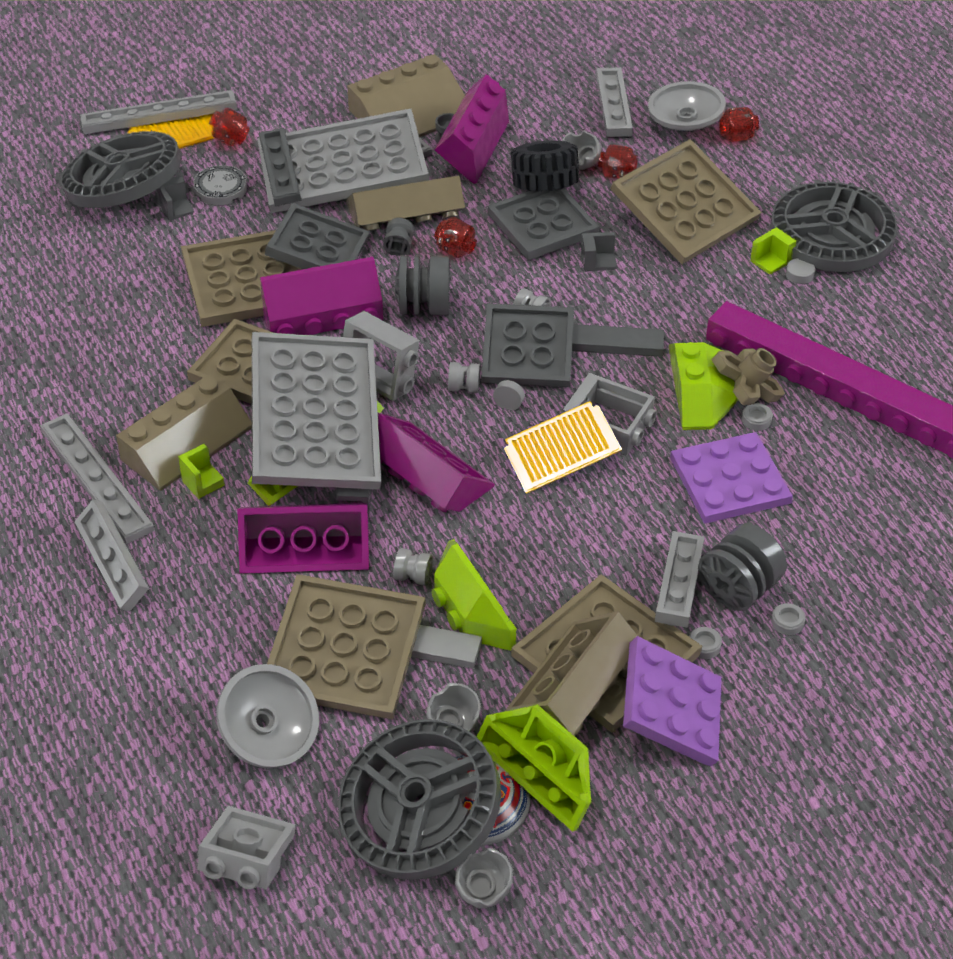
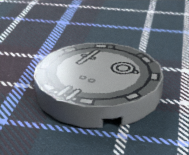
(220, 185)

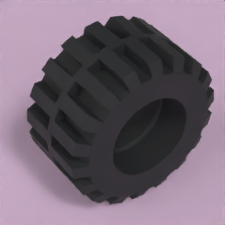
(545, 165)

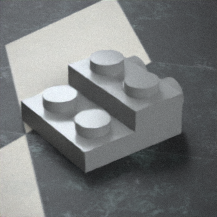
(245, 848)

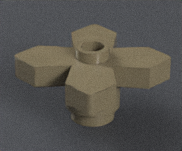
(751, 374)

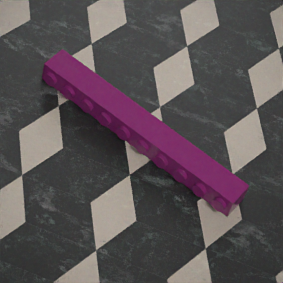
(837, 376)

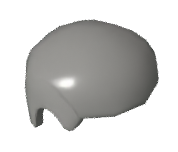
(588, 148)
(455, 705)
(484, 878)

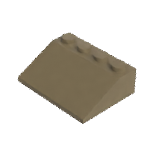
(421, 85)

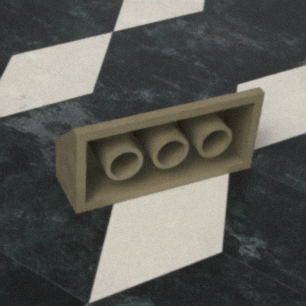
(406, 201)
(197, 416)
(579, 670)

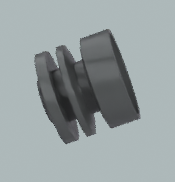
(423, 285)
(742, 566)

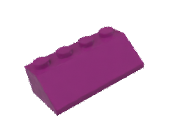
(475, 128)
(320, 297)
(428, 465)
(303, 538)

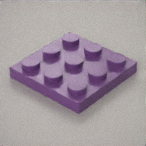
(730, 477)
(673, 701)

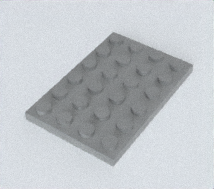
(353, 158)
(314, 411)

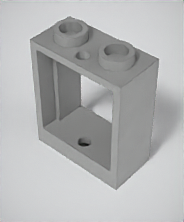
(387, 384)
(619, 398)

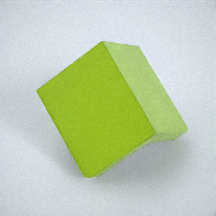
(772, 250)
(199, 473)

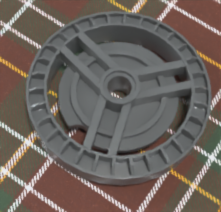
(121, 169)
(836, 225)
(434, 830)

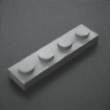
(614, 102)
(111, 555)
(679, 579)

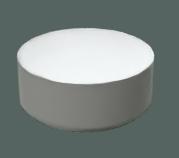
(800, 271)
(509, 395)
(757, 416)
(788, 619)
(710, 641)

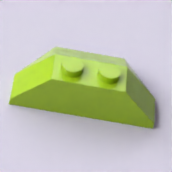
(700, 388)
(469, 600)
(541, 759)

